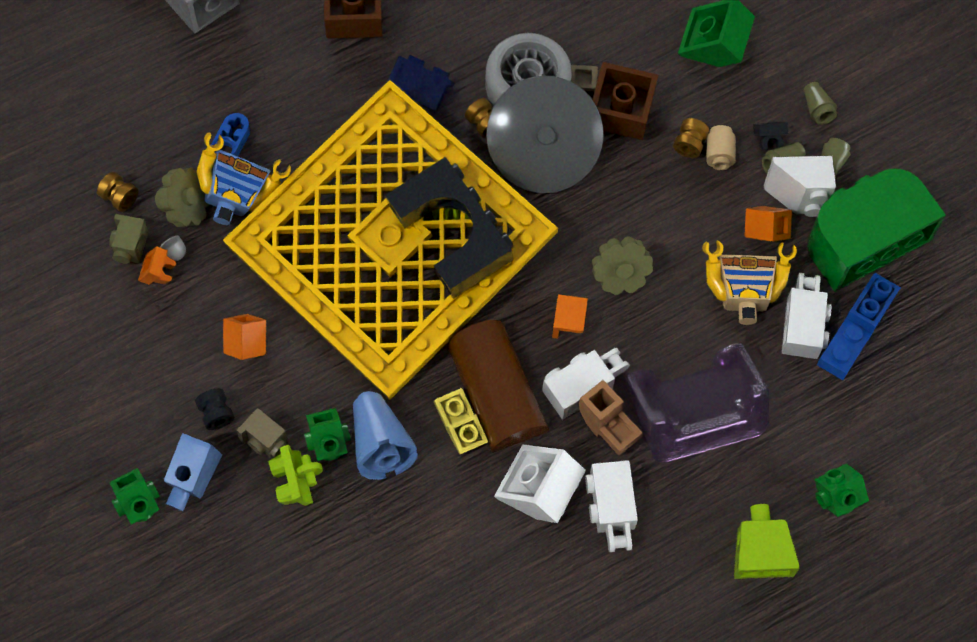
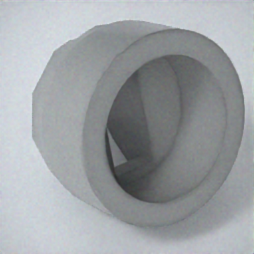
(175, 247)

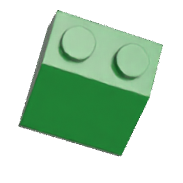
(717, 33)

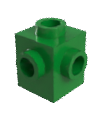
(327, 435)
(841, 490)
(134, 497)

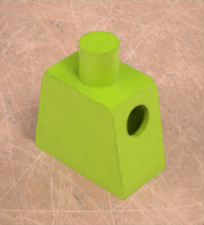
(764, 547)

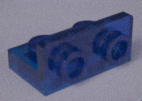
(420, 83)

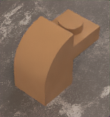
(604, 416)

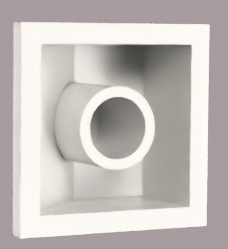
(801, 182)
(540, 482)

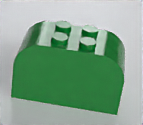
(872, 225)

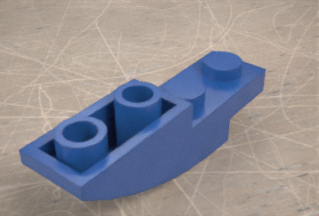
(858, 326)

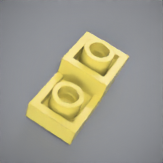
(460, 421)

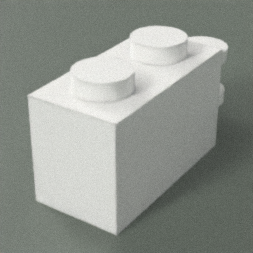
(806, 319)
(568, 385)
(613, 502)

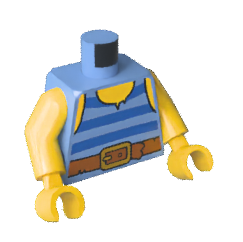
(234, 182)

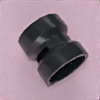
(214, 409)

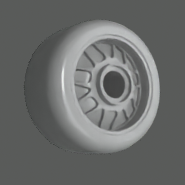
(522, 58)

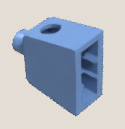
(192, 458)

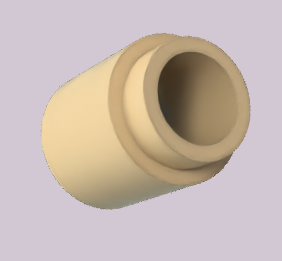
(721, 147)

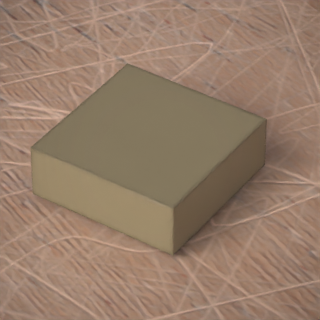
(585, 77)

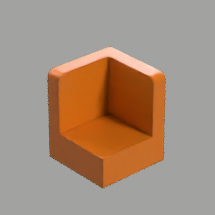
(768, 223)
(569, 314)
(244, 336)

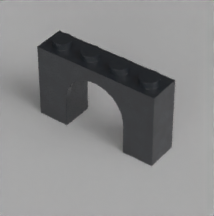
(443, 188)

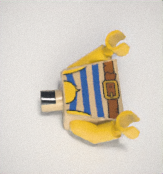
(747, 281)

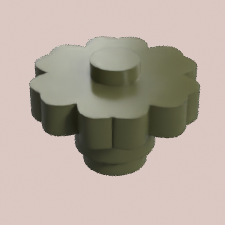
(181, 198)
(622, 265)

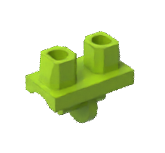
(299, 474)

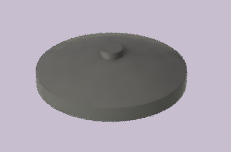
(544, 134)

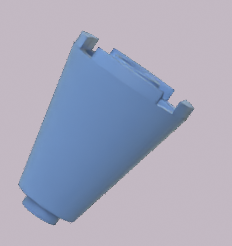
(380, 438)

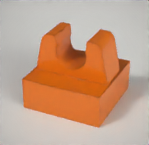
(153, 267)

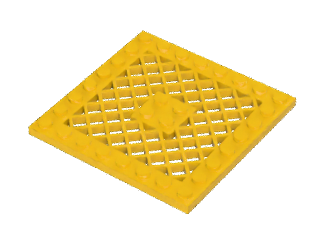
(382, 239)

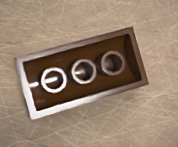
(496, 384)

